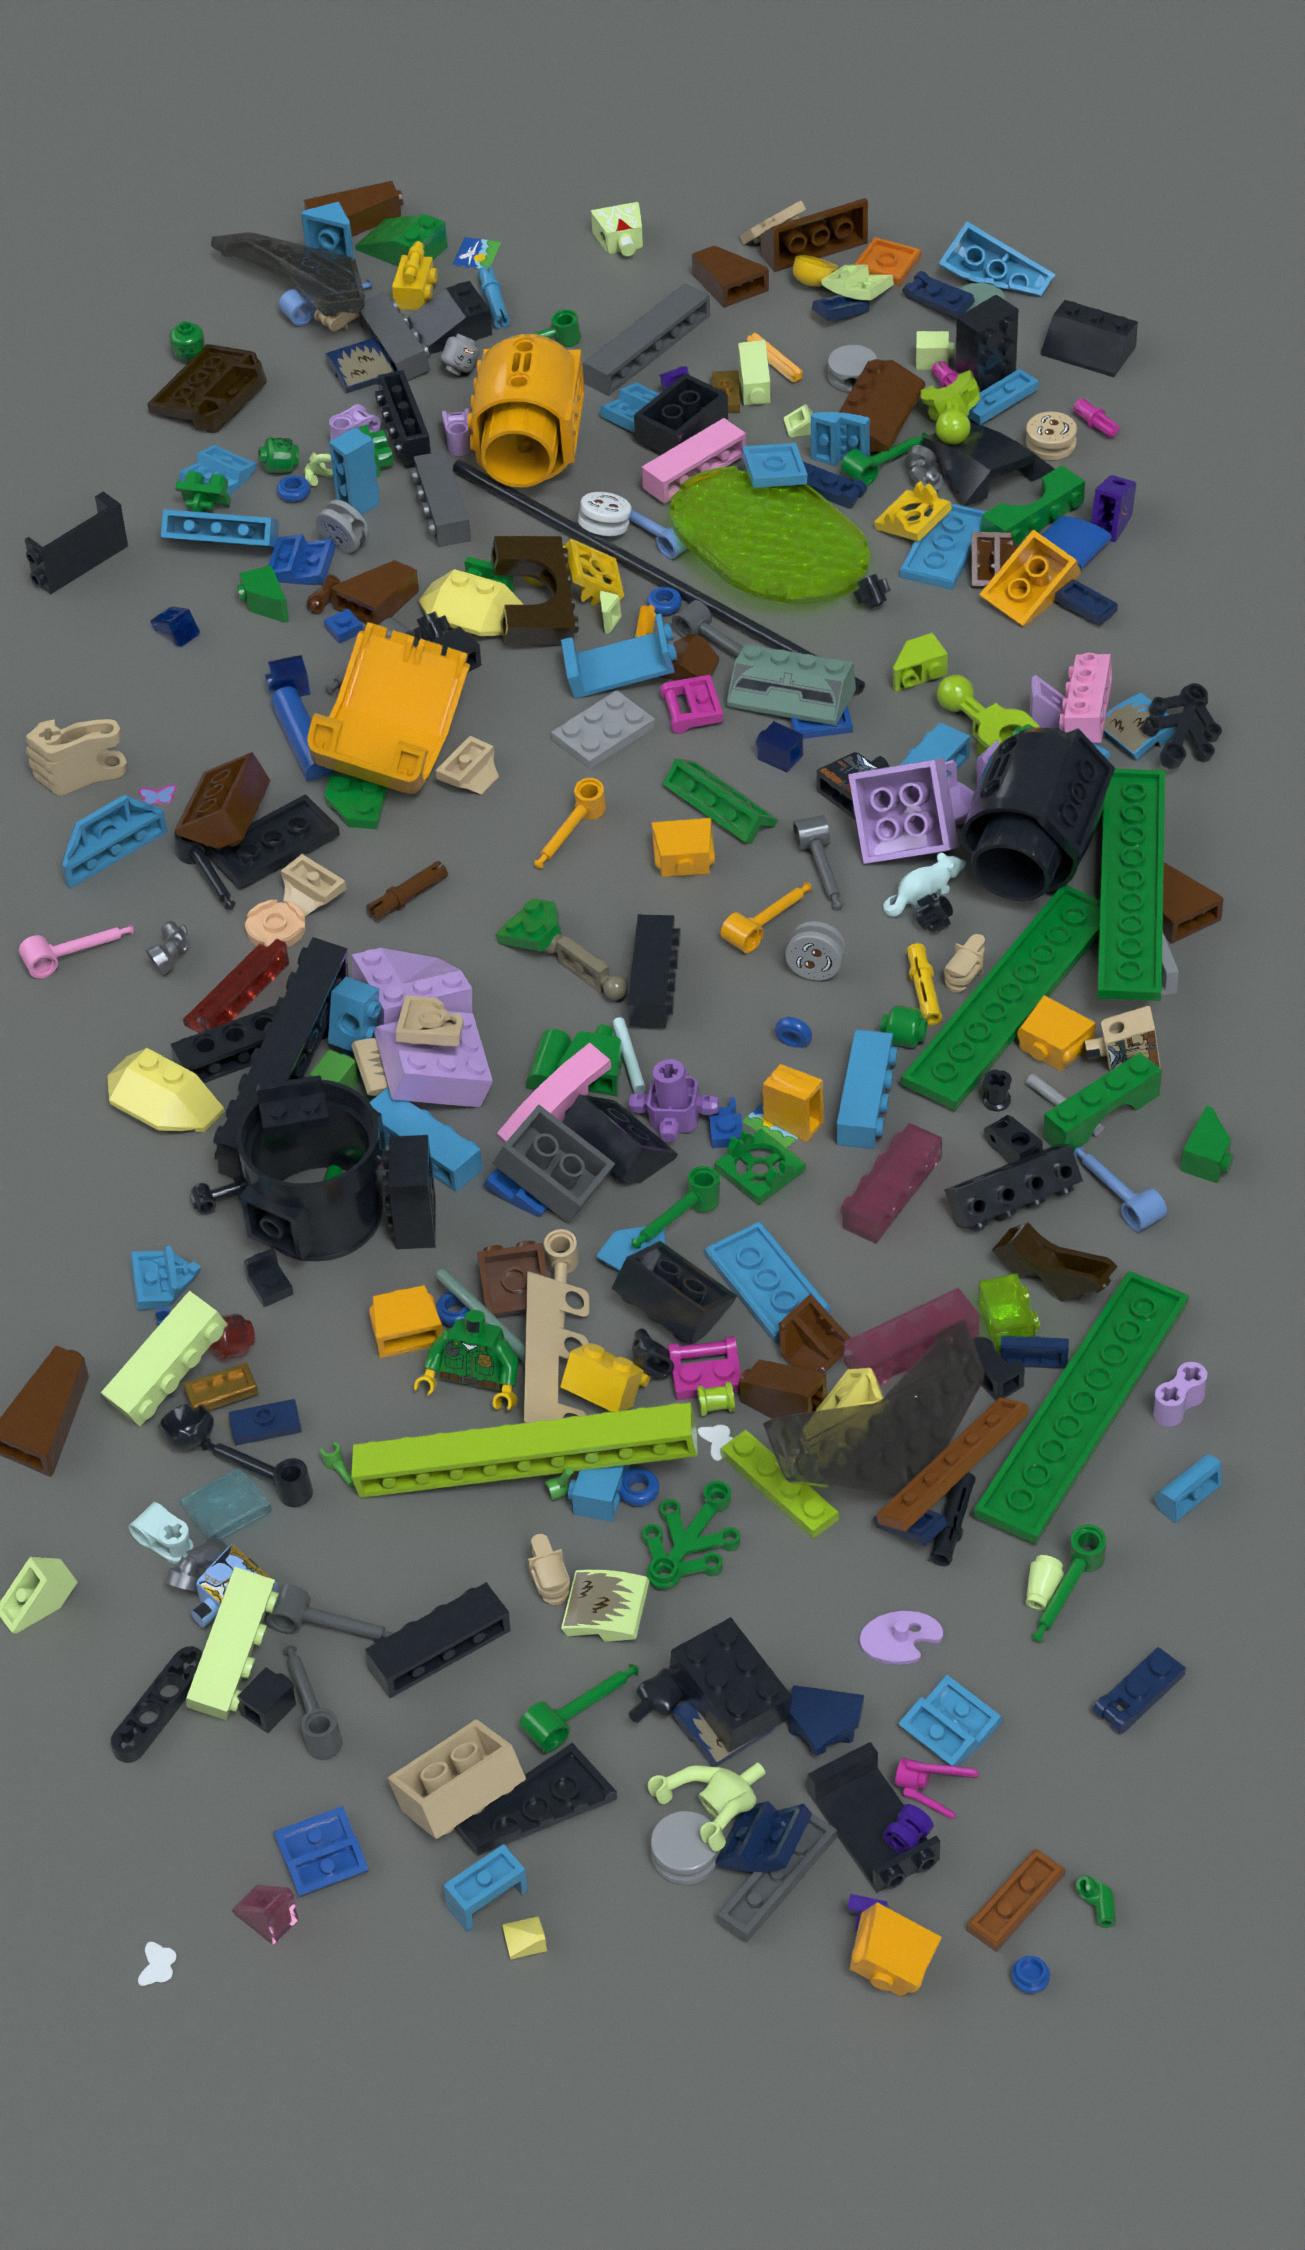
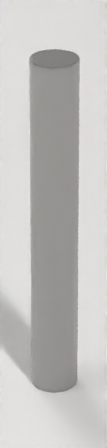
(1053, 1095)

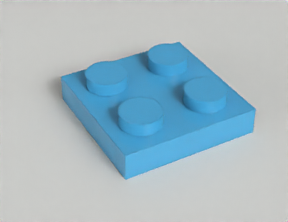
(774, 465)

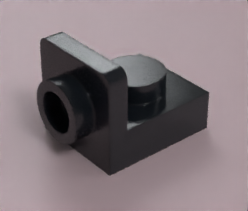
(267, 1277)

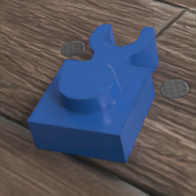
(725, 1125)

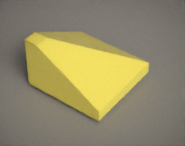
(524, 1937)

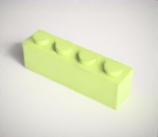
(164, 1358)
(231, 1643)

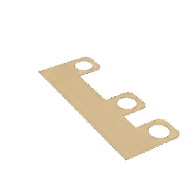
(546, 1344)

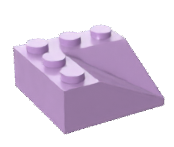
(903, 810)
(411, 975)
(436, 1072)

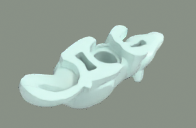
(924, 882)

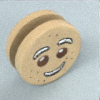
(1051, 435)

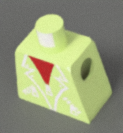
(618, 228)

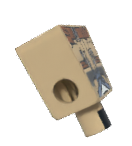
(1125, 1037)

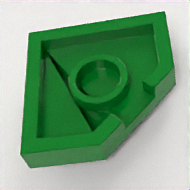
(356, 801)
(532, 926)

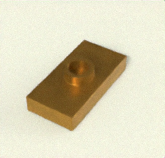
(729, 383)
(221, 1387)

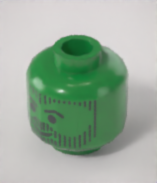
(186, 340)
(279, 455)

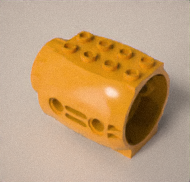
(526, 409)

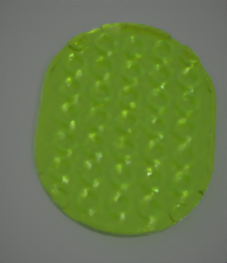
(769, 540)

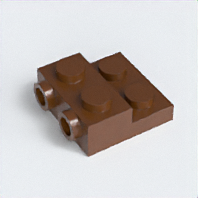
(505, 1275)

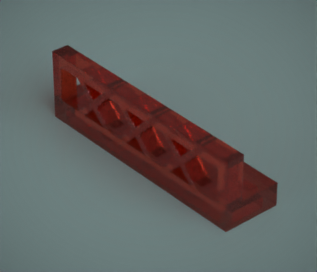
(239, 987)

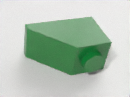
(263, 593)
(1207, 1148)

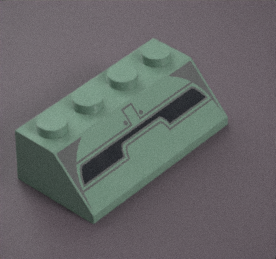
(791, 684)

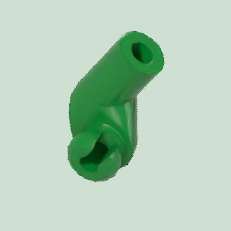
(1098, 1896)

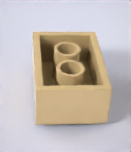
(456, 1778)

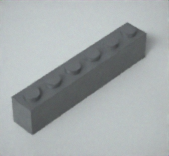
(646, 339)

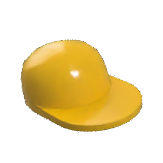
(812, 270)

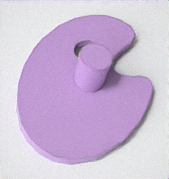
(891, 1641)

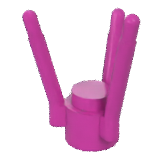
(916, 1775)

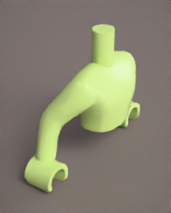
(722, 1798)

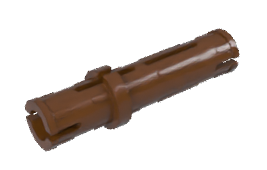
(398, 896)

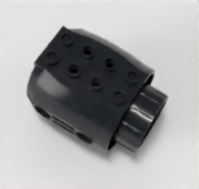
(1035, 812)

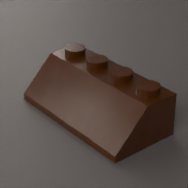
(816, 235)
(886, 396)
(224, 803)

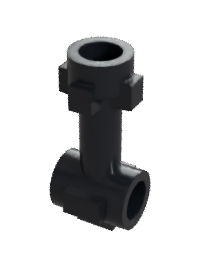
(204, 1199)

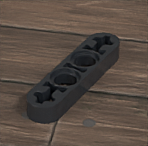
(155, 1702)

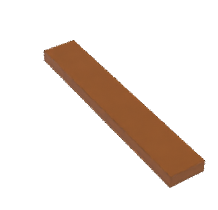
(952, 1464)

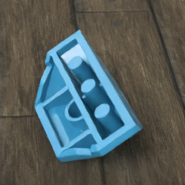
(110, 836)

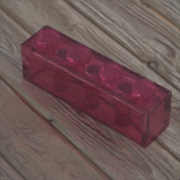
(891, 1182)
(906, 1338)

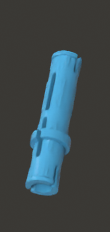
(491, 291)

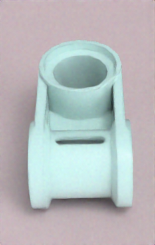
(162, 1533)

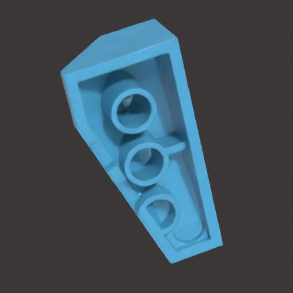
(987, 260)

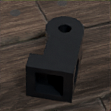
(1012, 1139)
(999, 1376)

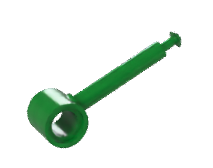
(564, 328)
(866, 468)
(701, 1195)
(1082, 1562)
(548, 1726)

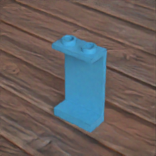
(620, 662)

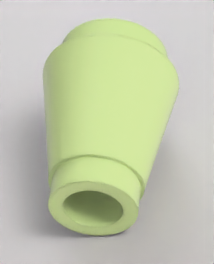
(1043, 1581)

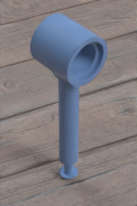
(300, 308)
(666, 539)
(1139, 1209)

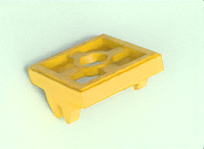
(894, 518)
(586, 559)

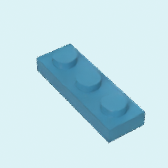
(1003, 395)

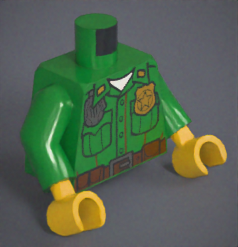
(473, 1356)

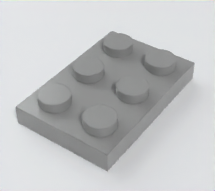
(603, 729)

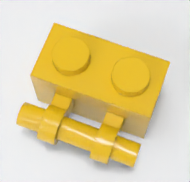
(414, 279)
(603, 1377)

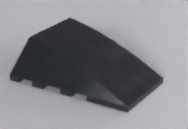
(982, 458)

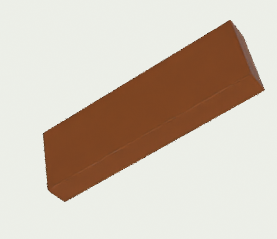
(1015, 1900)

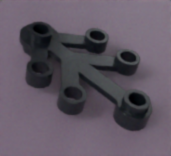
(1194, 700)

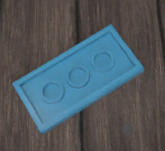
(944, 550)
(761, 1276)

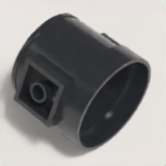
(319, 1217)

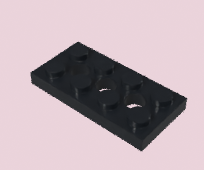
(277, 825)

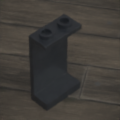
(79, 548)
(860, 1807)

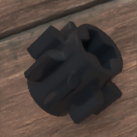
(872, 591)
(431, 627)
(933, 912)

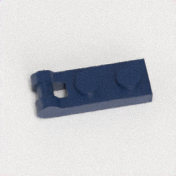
(938, 295)
(834, 487)
(1140, 1690)

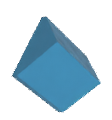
(328, 229)

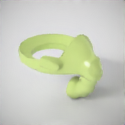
(318, 467)

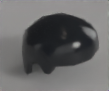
(186, 1427)

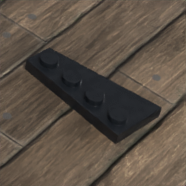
(550, 1794)

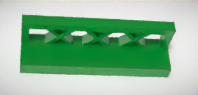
(717, 799)

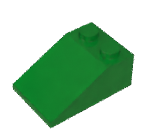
(397, 235)

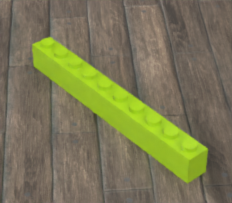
(524, 1450)

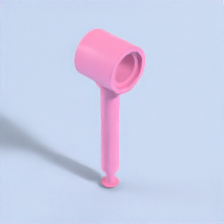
(42, 957)

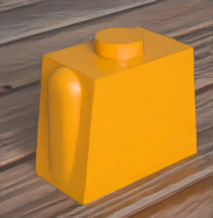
(683, 846)
(1055, 1034)
(794, 1101)
(404, 1321)
(892, 1950)

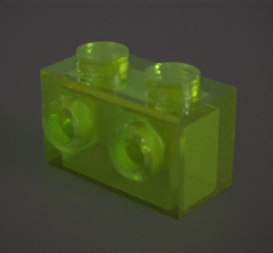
(1006, 1308)

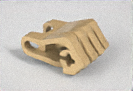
(75, 755)

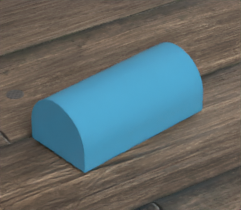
(1190, 1488)

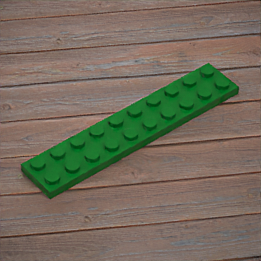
(1132, 886)
(1005, 999)
(1081, 1407)

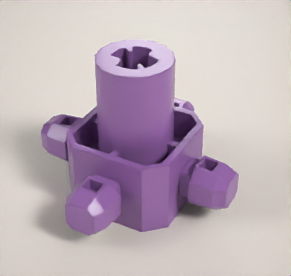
(673, 1101)

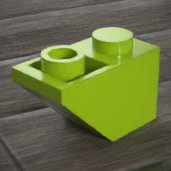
(919, 662)

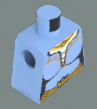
(214, 1581)

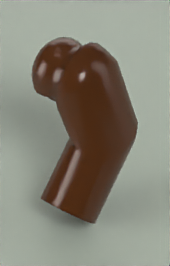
(321, 597)

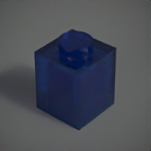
(288, 673)
(780, 746)

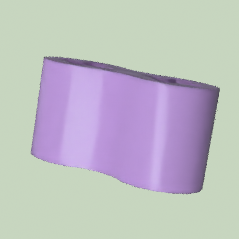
(1180, 1394)

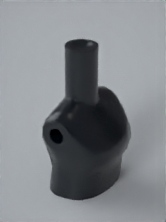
(651, 1355)
(657, 1695)

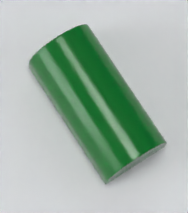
(547, 1056)

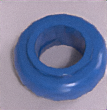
(287, 491)
(673, 599)
(793, 1032)
(444, 1303)
(643, 1497)

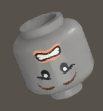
(460, 354)

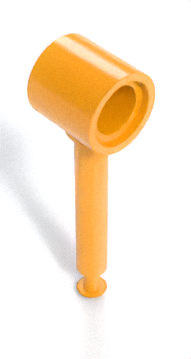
(589, 805)
(748, 932)

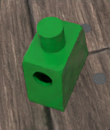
(611, 1047)

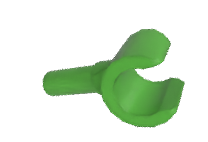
(335, 1461)
(558, 1485)

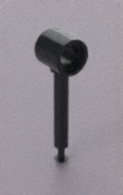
(195, 852)
(288, 1476)

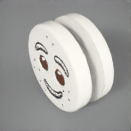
(604, 513)

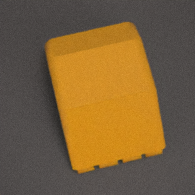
(390, 710)

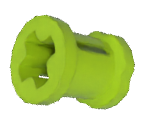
(716, 1398)

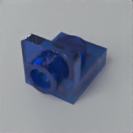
(178, 623)

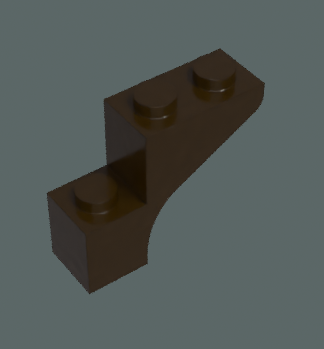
(1062, 1269)

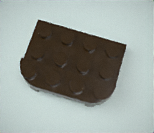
(211, 387)

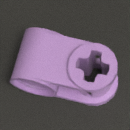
(352, 418)
(457, 432)

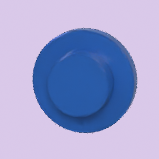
(1030, 1974)

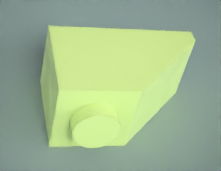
(754, 373)
(36, 1592)

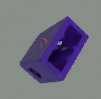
(1116, 498)

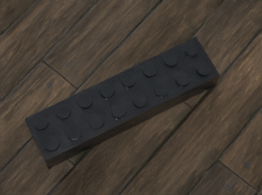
(288, 1040)

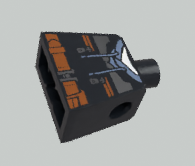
(834, 779)

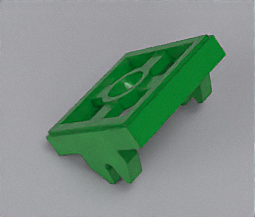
(788, 1170)

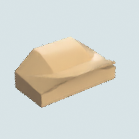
(470, 766)
(310, 884)

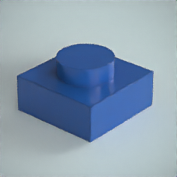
(343, 626)

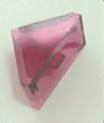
(268, 1911)

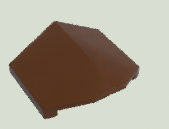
(988, 555)
(694, 658)
(811, 1337)

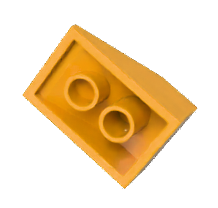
(1030, 579)

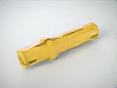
(921, 974)

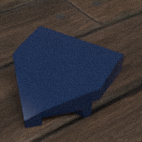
(824, 1716)

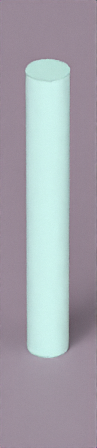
(629, 1056)

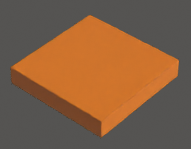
(889, 259)

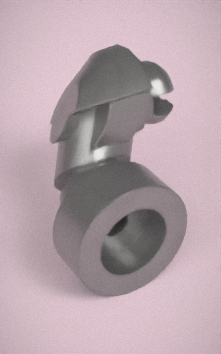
(921, 461)
(175, 943)
(185, 1573)

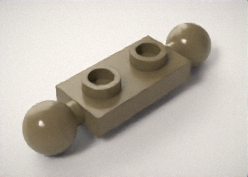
(587, 967)

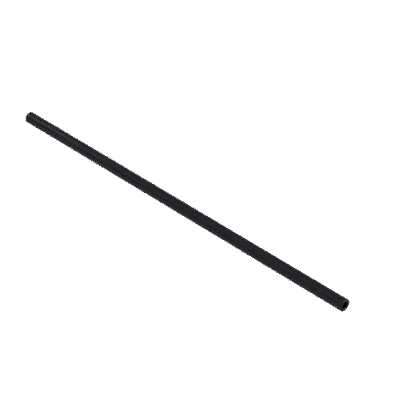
(631, 561)

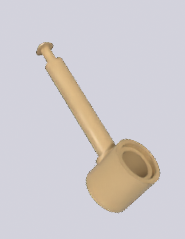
(561, 1263)

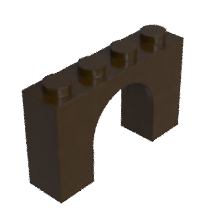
(546, 561)

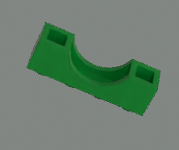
(1059, 495)
(1075, 1119)

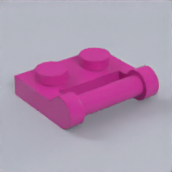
(701, 701)
(705, 1373)

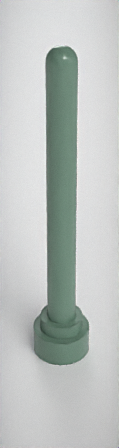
(473, 1303)

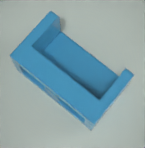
(483, 1883)

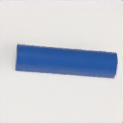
(295, 725)

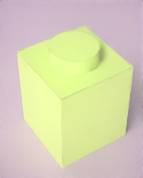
(933, 347)

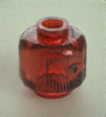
(236, 1338)

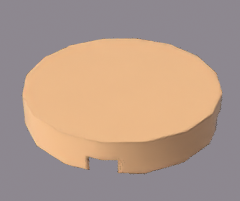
(273, 921)

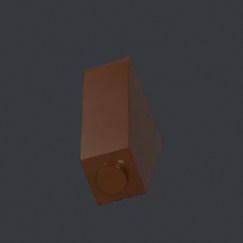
(728, 275)
(377, 592)
(782, 1389)

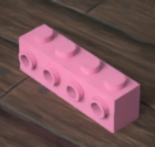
(707, 450)
(1087, 695)

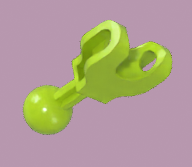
(951, 406)
(989, 724)

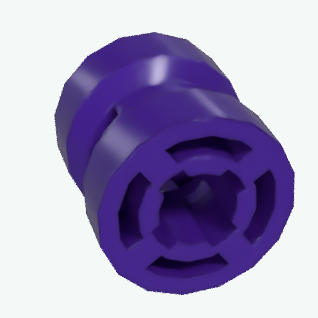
(908, 1829)

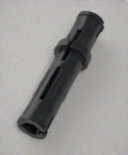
(954, 1514)

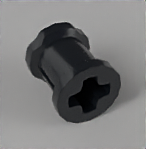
(996, 1095)

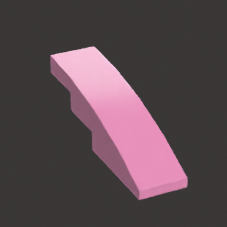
(560, 1088)

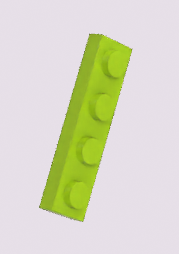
(796, 1500)

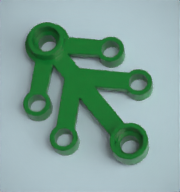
(689, 1541)

